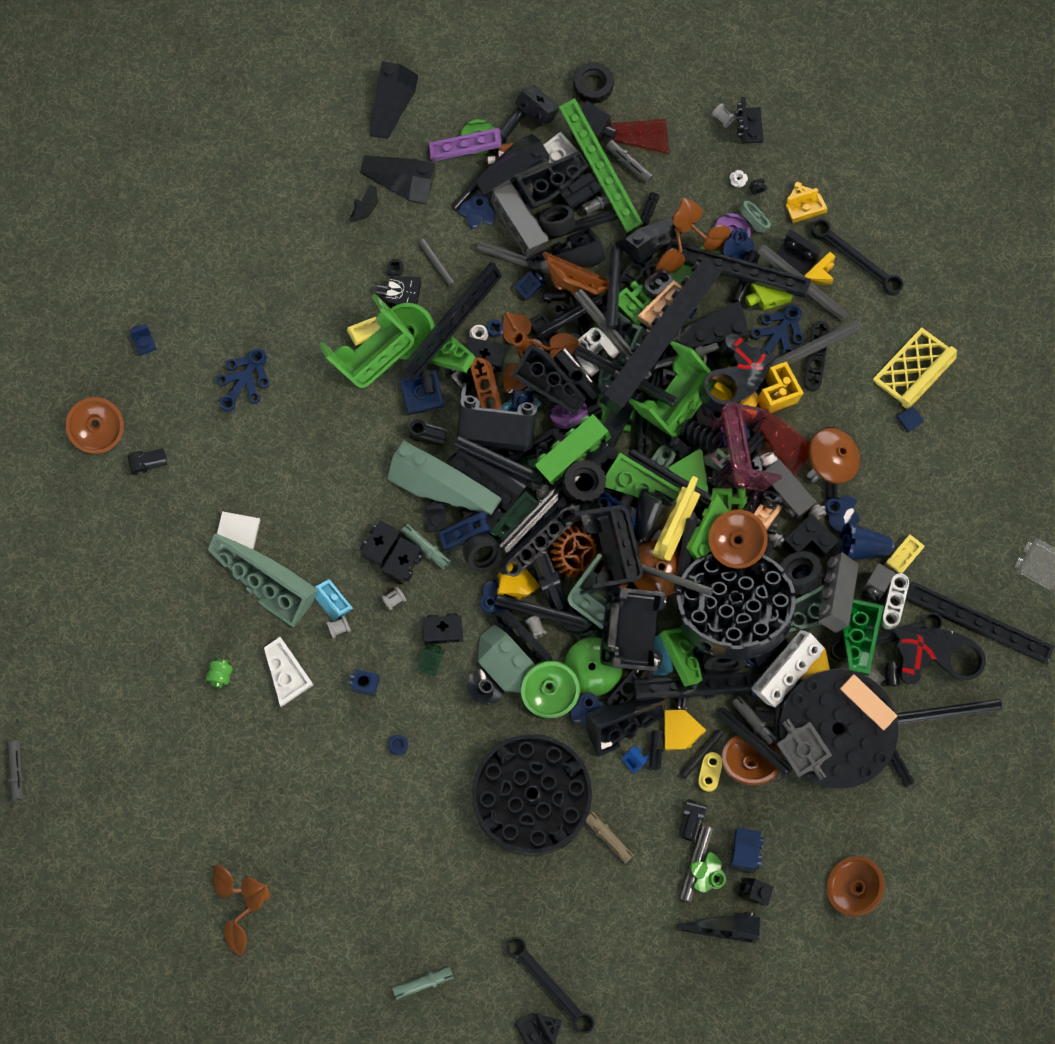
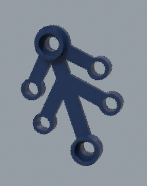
(781, 330)
(244, 377)

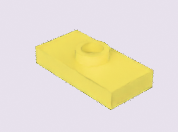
(362, 331)
(905, 554)

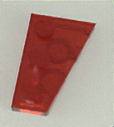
(644, 134)

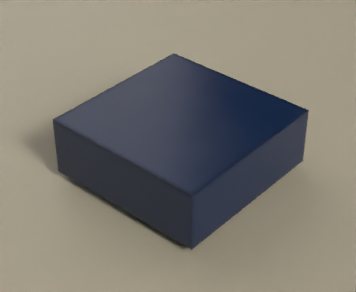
(910, 419)

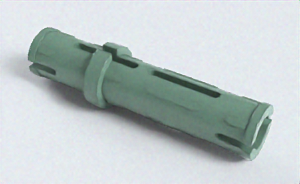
(431, 552)
(422, 983)

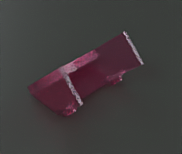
(737, 448)

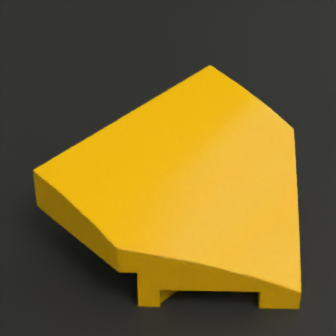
(804, 203)
(517, 586)
(681, 730)

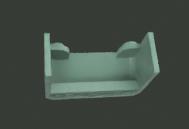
(591, 604)

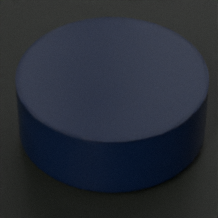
(398, 744)

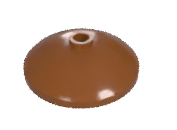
(90, 437)
(827, 458)
(738, 524)
(653, 583)
(739, 754)
(848, 878)

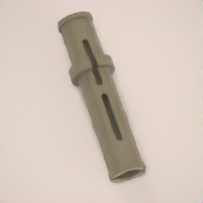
(611, 840)

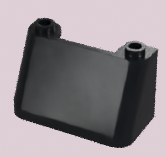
(630, 628)

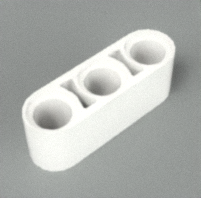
(894, 593)

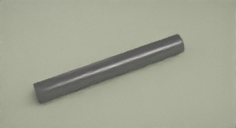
(438, 265)

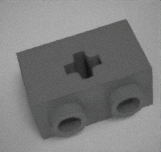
(878, 582)

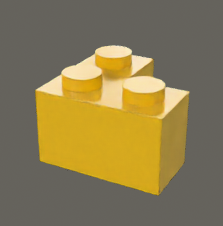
(782, 389)

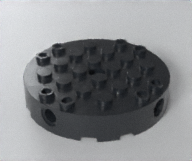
(744, 614)
(860, 747)
(528, 824)

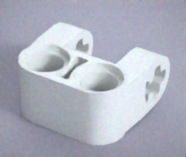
(588, 340)

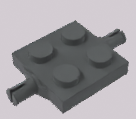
(804, 749)

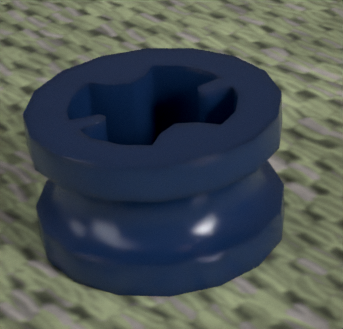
(495, 322)

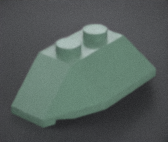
(503, 659)

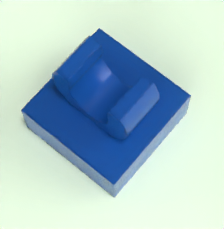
(634, 759)

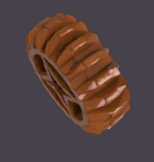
(580, 564)

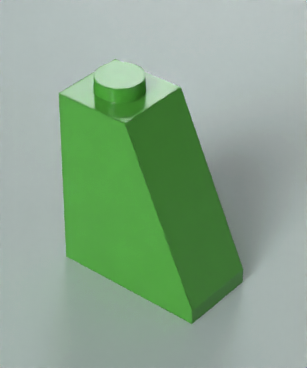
(692, 466)

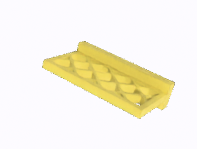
(925, 380)
(676, 521)

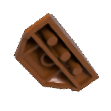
(573, 278)

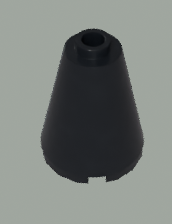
(651, 513)

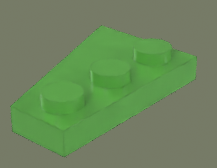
(454, 356)
(699, 542)
(681, 653)

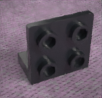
(750, 123)
(798, 252)

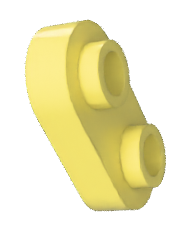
(710, 771)

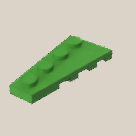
(630, 477)

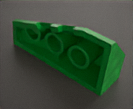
(862, 635)

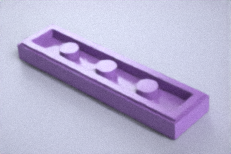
(465, 144)

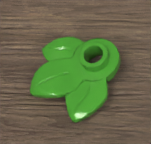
(705, 873)

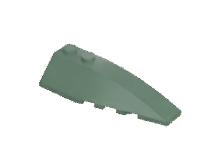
(436, 480)
(272, 583)

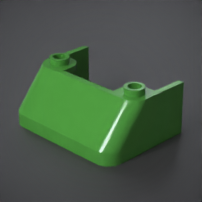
(376, 352)
(685, 386)

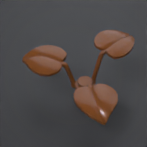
(685, 215)
(515, 332)
(254, 894)

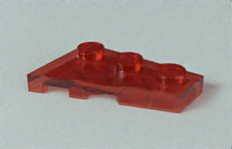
(786, 443)

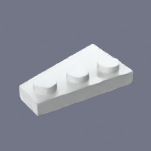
(286, 672)

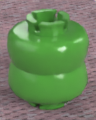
(219, 673)

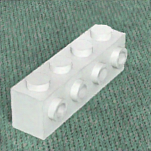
(788, 668)

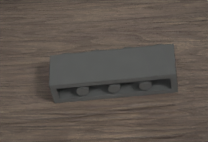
(519, 220)
(838, 592)

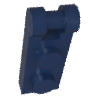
(464, 531)

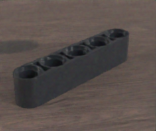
(528, 543)

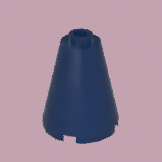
(864, 543)

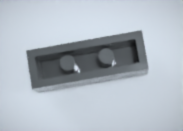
(790, 492)

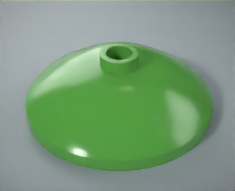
(418, 319)
(599, 680)
(550, 701)

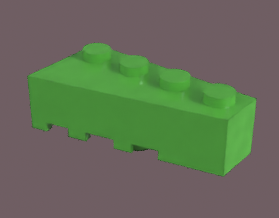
(572, 448)

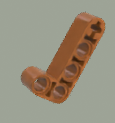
(492, 391)

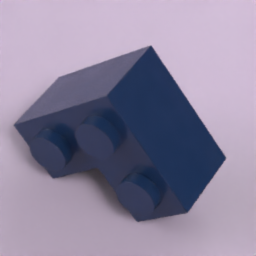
(746, 850)

